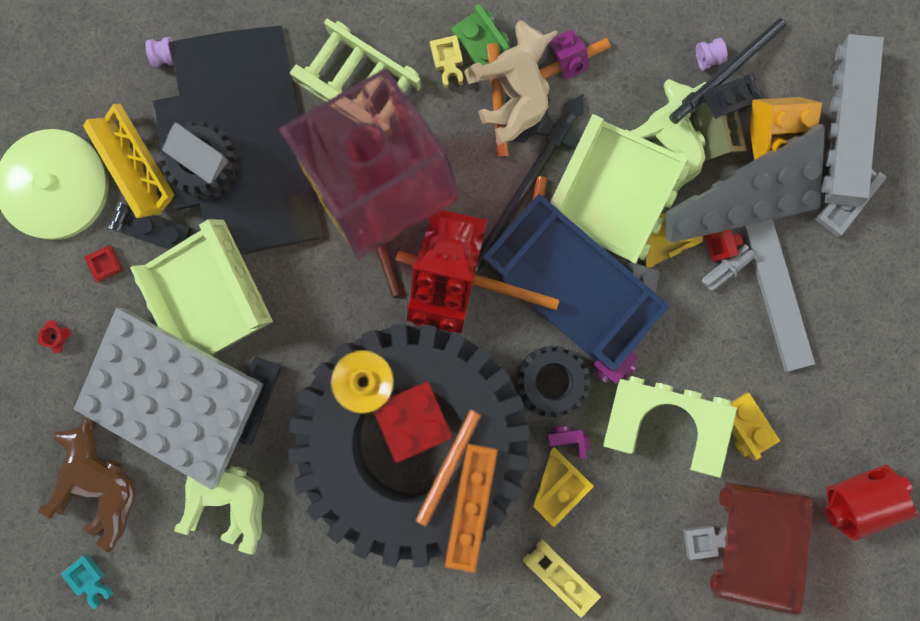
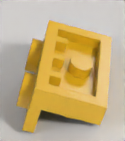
(751, 428)

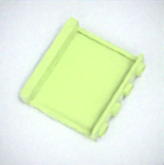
(619, 188)
(203, 290)

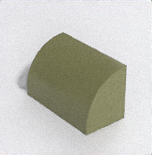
(722, 135)

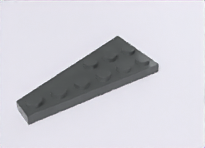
(761, 191)

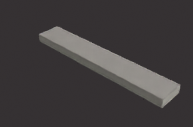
(779, 296)

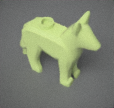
(675, 137)
(245, 502)

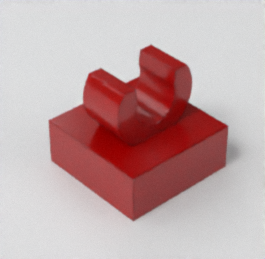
(723, 244)

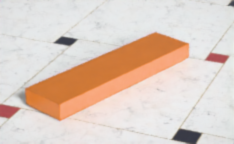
(471, 508)

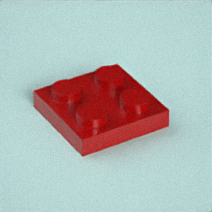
(412, 422)

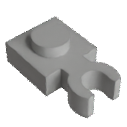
(703, 541)

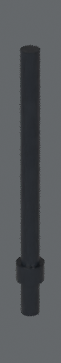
(695, 99)

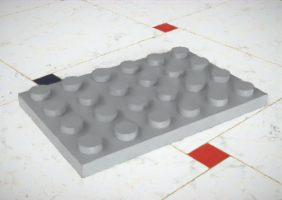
(167, 397)

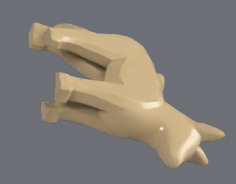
(520, 79)

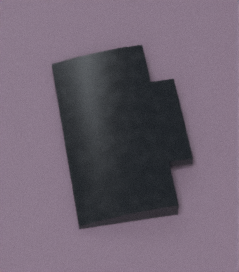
(246, 91)

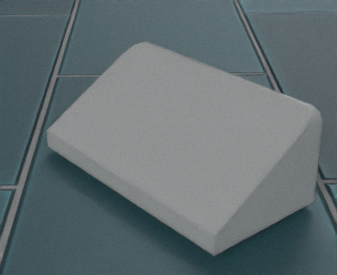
(194, 153)

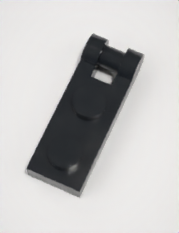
(733, 95)
(150, 228)

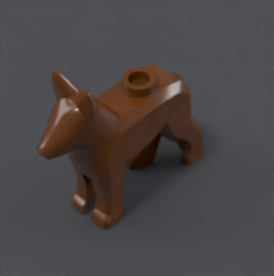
(92, 477)

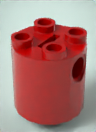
(870, 503)

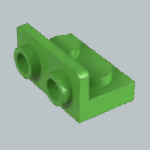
(477, 32)

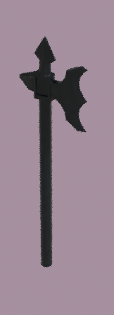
(557, 135)

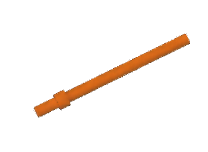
(496, 286)

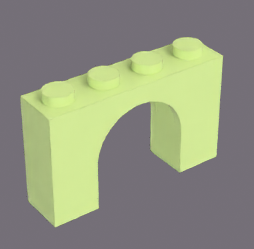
(712, 419)

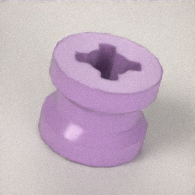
(159, 52)
(711, 54)

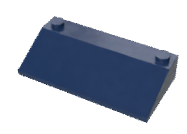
(599, 298)

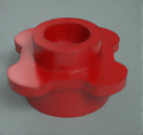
(45, 336)

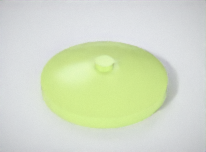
(52, 184)

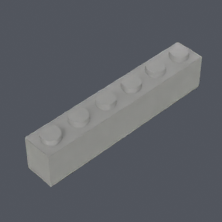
(853, 120)

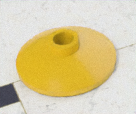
(346, 378)

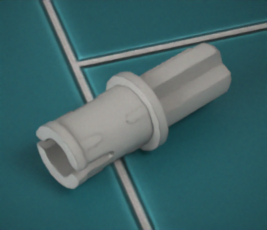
(728, 268)

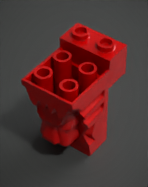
(445, 271)

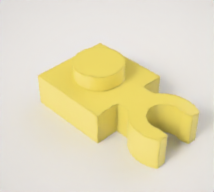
(447, 57)

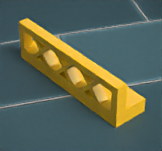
(126, 165)

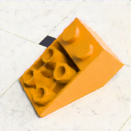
(780, 120)

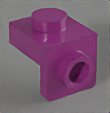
(570, 53)
(624, 370)
(562, 435)

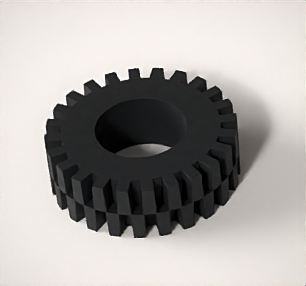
(348, 492)

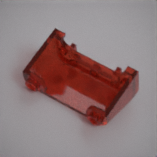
(764, 547)

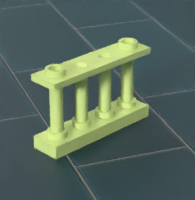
(309, 77)

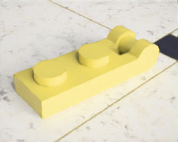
(562, 579)

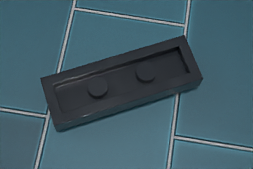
(267, 374)

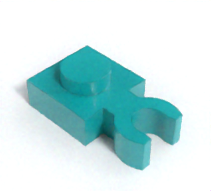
(85, 577)

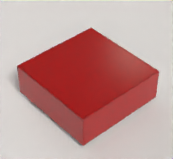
(103, 263)

